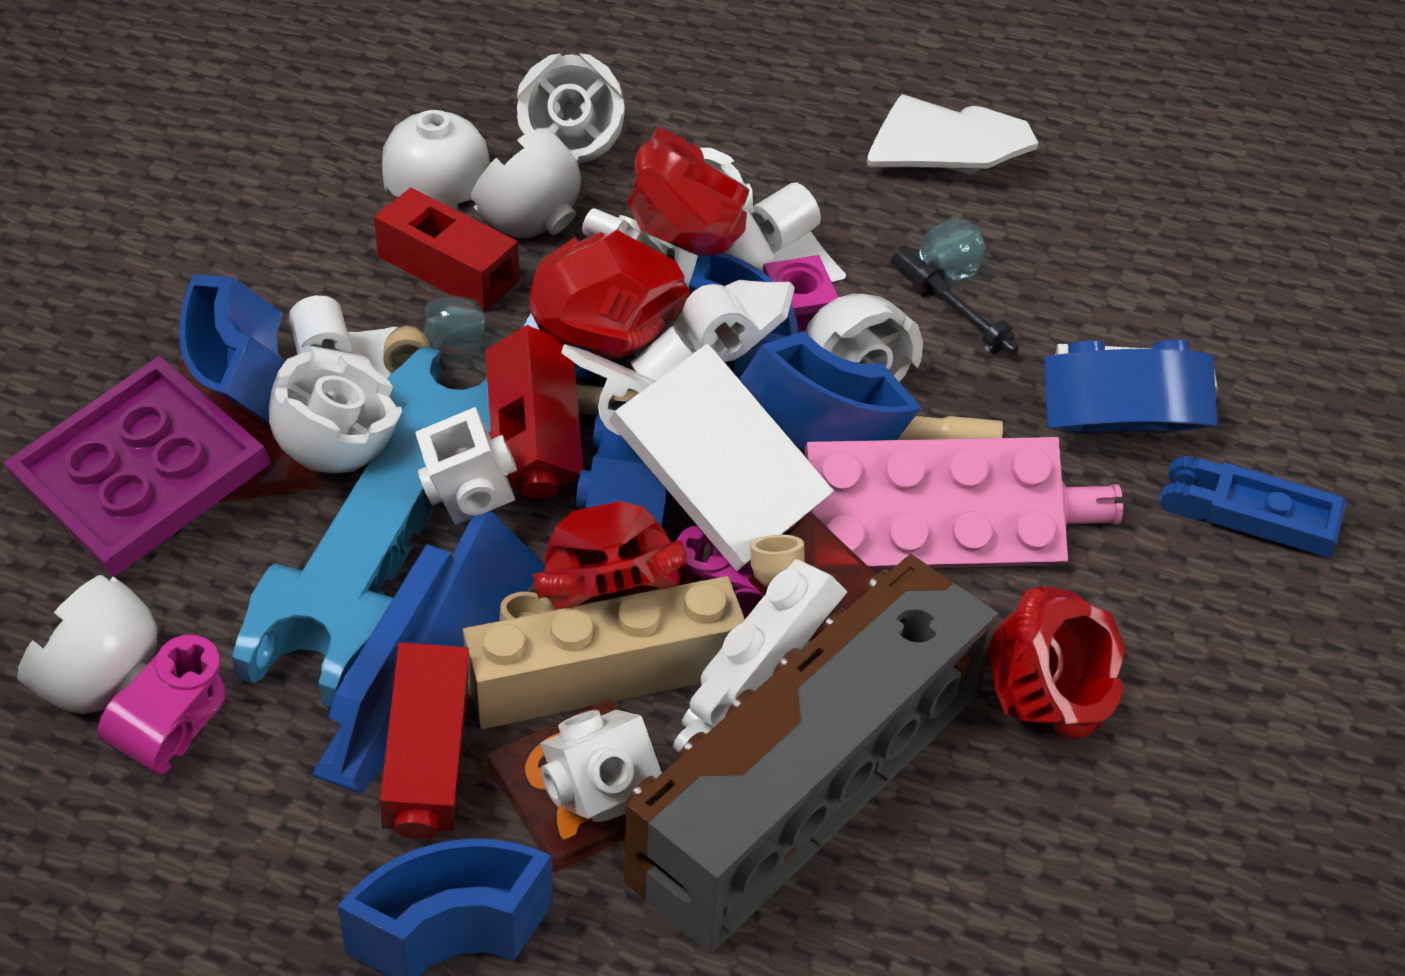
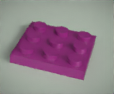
(137, 465)

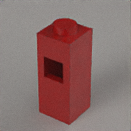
(447, 248)
(535, 410)
(424, 740)

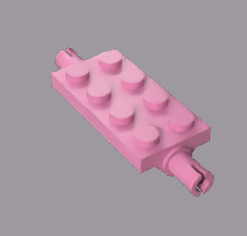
(955, 501)

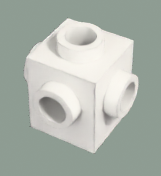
(465, 466)
(598, 763)

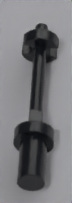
(931, 278)

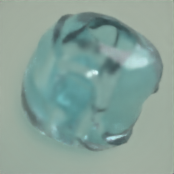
(954, 247)
(454, 325)

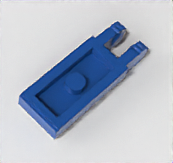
(1254, 504)

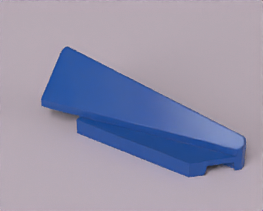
(429, 609)

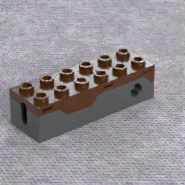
(805, 750)

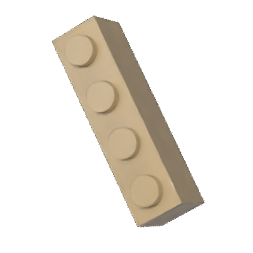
(598, 651)

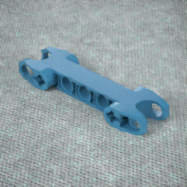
(339, 591)

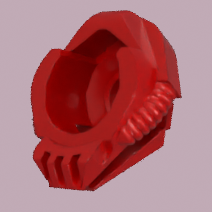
(685, 198)
(607, 294)
(608, 556)
(1058, 662)

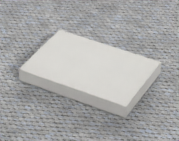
(720, 454)

